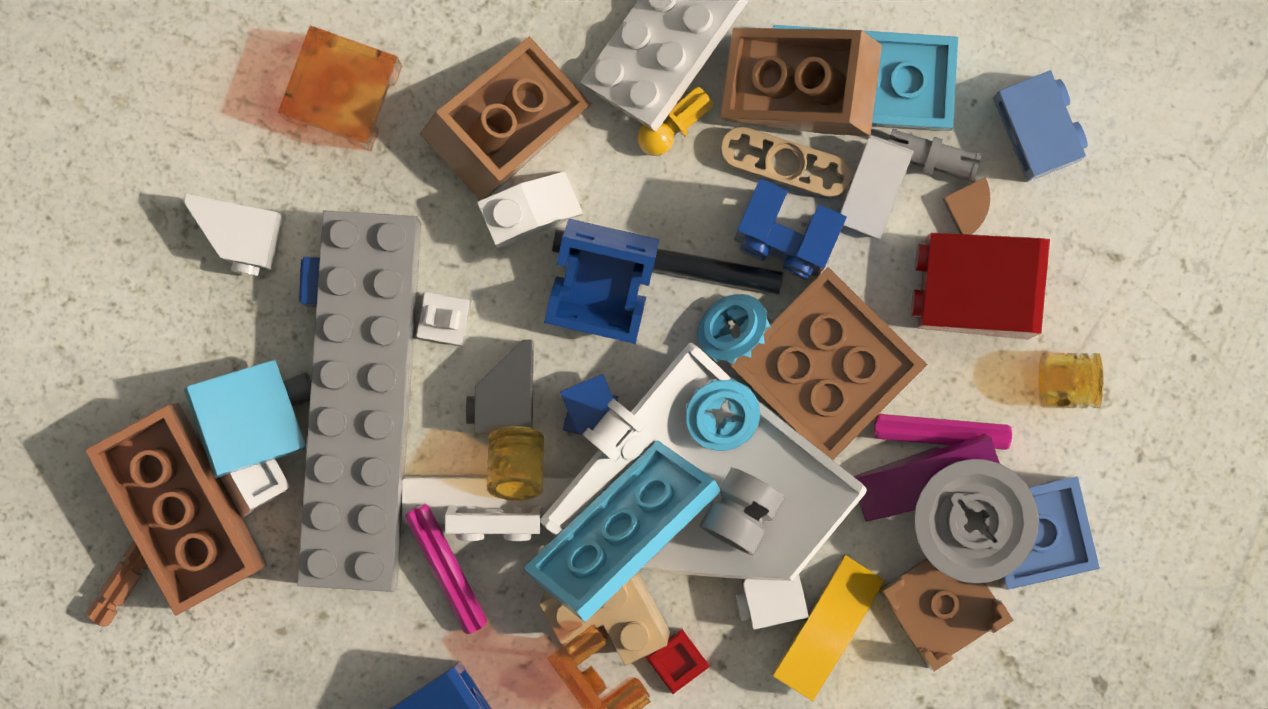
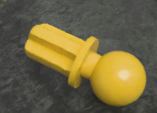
(682, 116)

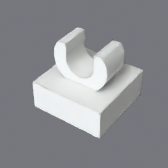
(443, 319)

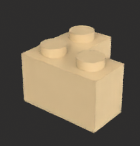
(627, 616)

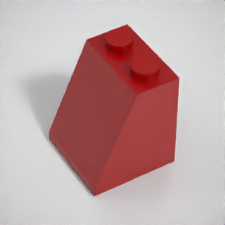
(981, 284)

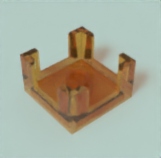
(339, 87)
(587, 683)

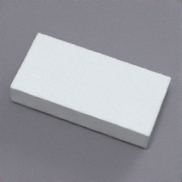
(875, 186)

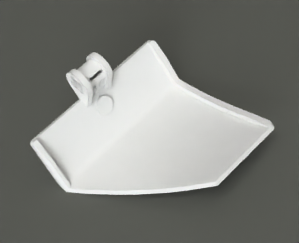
(814, 486)

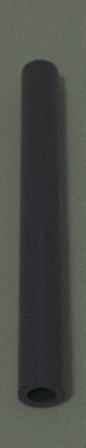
(708, 269)

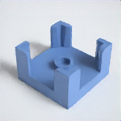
(1063, 536)

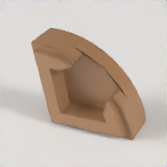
(969, 206)

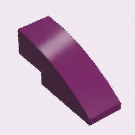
(897, 485)

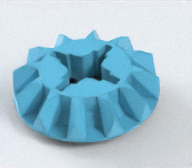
(715, 329)
(732, 430)

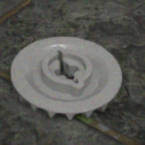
(971, 554)

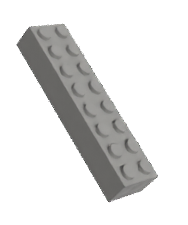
(359, 401)

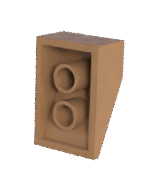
(802, 79)
(504, 118)

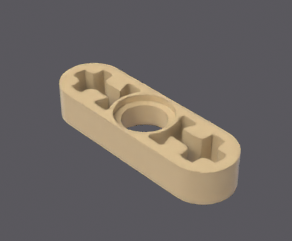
(792, 181)

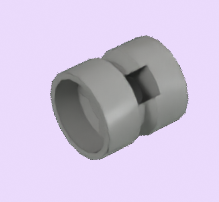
(742, 511)

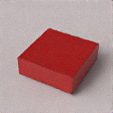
(678, 661)

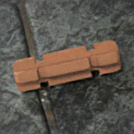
(117, 587)

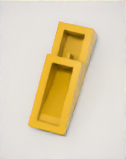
(828, 628)

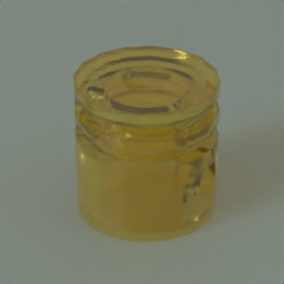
(1070, 380)
(514, 460)

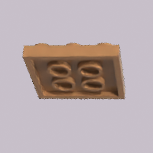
(829, 364)

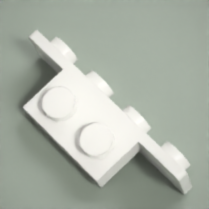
(473, 512)

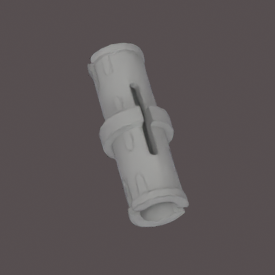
(938, 156)

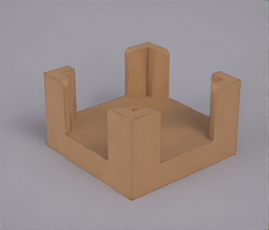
(942, 612)

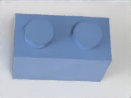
(1040, 125)

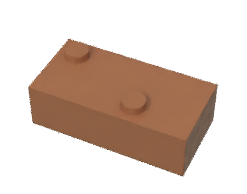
(176, 508)

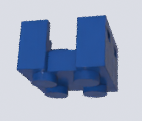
(802, 253)
(601, 281)

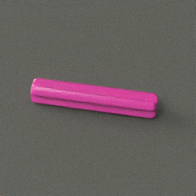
(938, 430)
(446, 569)

